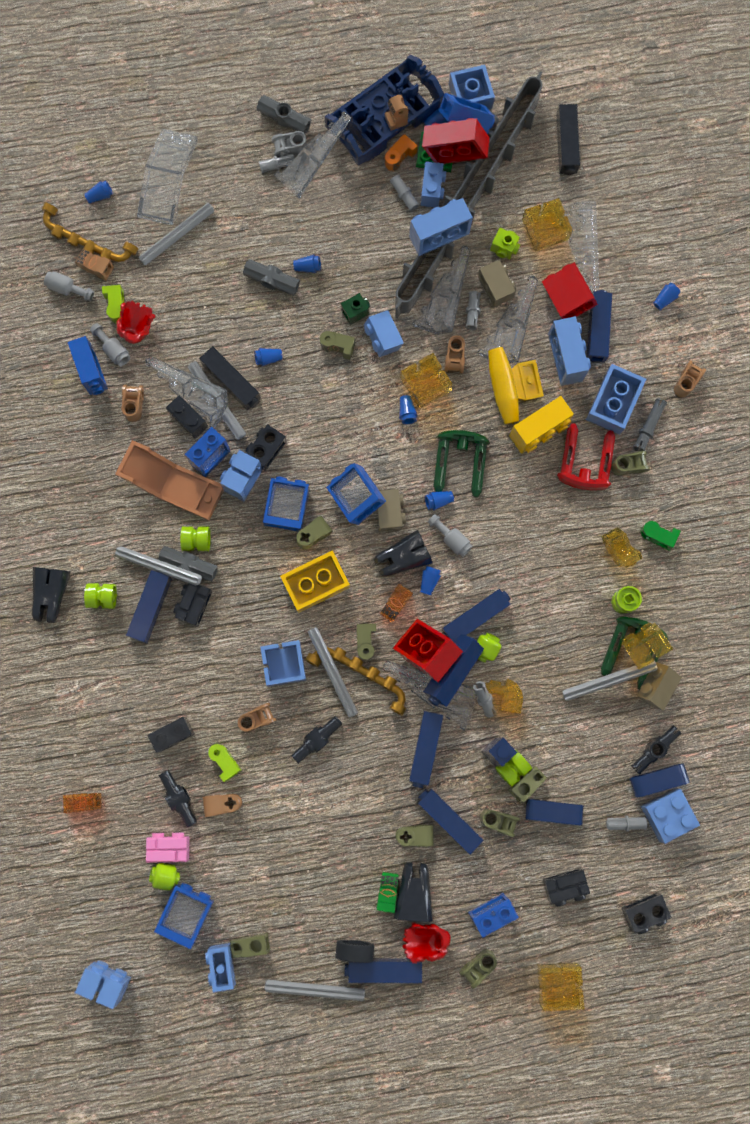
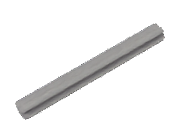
(176, 233)
(228, 416)
(158, 565)
(332, 672)
(607, 681)
(314, 990)

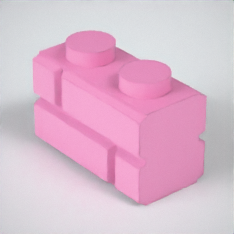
(167, 848)

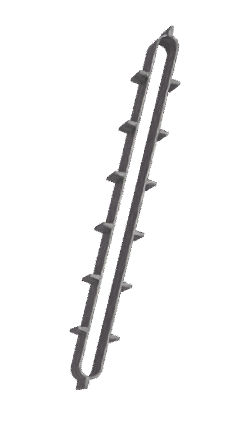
(531, 86)

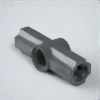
(275, 110)
(271, 277)
(188, 562)

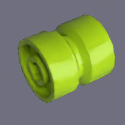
(196, 538)
(100, 596)
(626, 600)
(513, 769)

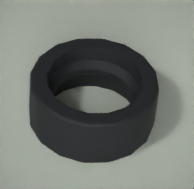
(354, 951)

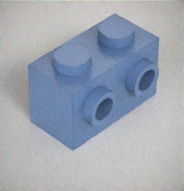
(432, 181)
(383, 333)
(221, 967)

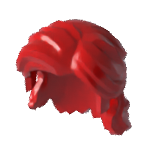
(134, 321)
(425, 942)

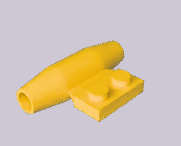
(512, 383)

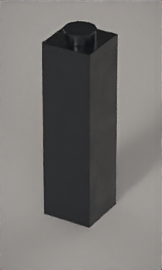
(568, 139)
(230, 378)

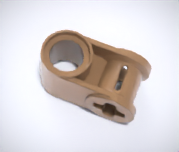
(455, 357)
(690, 377)
(132, 398)
(257, 718)
(218, 804)

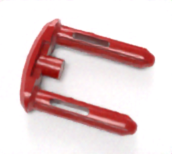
(583, 481)

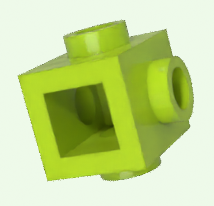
(505, 244)

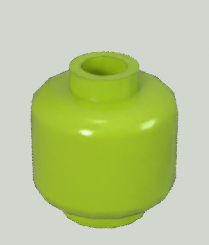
(491, 647)
(164, 876)

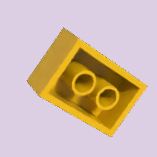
(541, 425)
(315, 581)

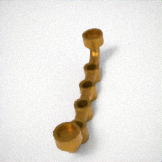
(75, 239)
(371, 674)

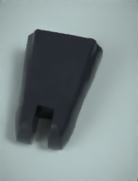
(404, 555)
(48, 592)
(414, 895)

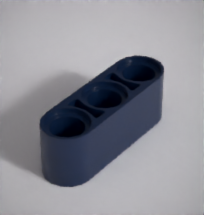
(659, 780)
(554, 812)

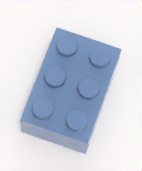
(440, 226)
(569, 351)
(616, 399)

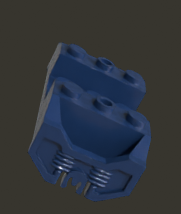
(370, 106)

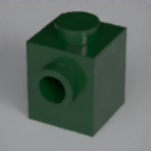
(355, 308)

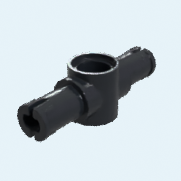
(316, 739)
(663, 742)
(177, 798)

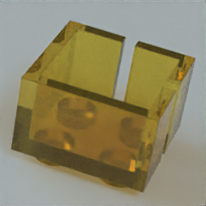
(546, 228)
(425, 384)
(644, 642)
(558, 987)

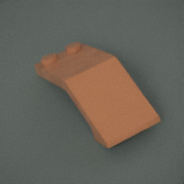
(169, 481)

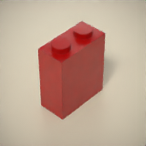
(569, 292)

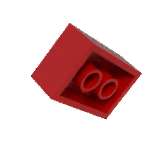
(456, 141)
(427, 650)

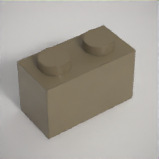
(497, 283)
(390, 513)
(659, 686)

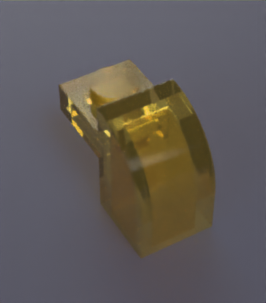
(620, 549)
(511, 695)

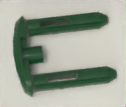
(463, 438)
(611, 656)

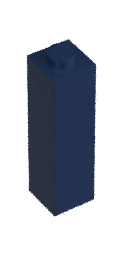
(599, 327)
(149, 606)
(477, 615)
(446, 688)
(425, 749)
(499, 751)
(449, 821)
(384, 971)

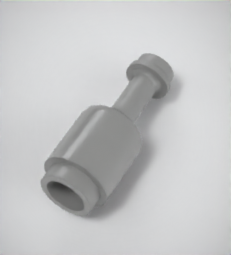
(65, 285)
(112, 347)
(453, 538)

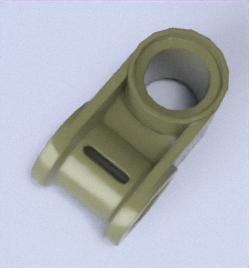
(634, 464)
(315, 530)
(503, 822)
(419, 835)
(478, 969)

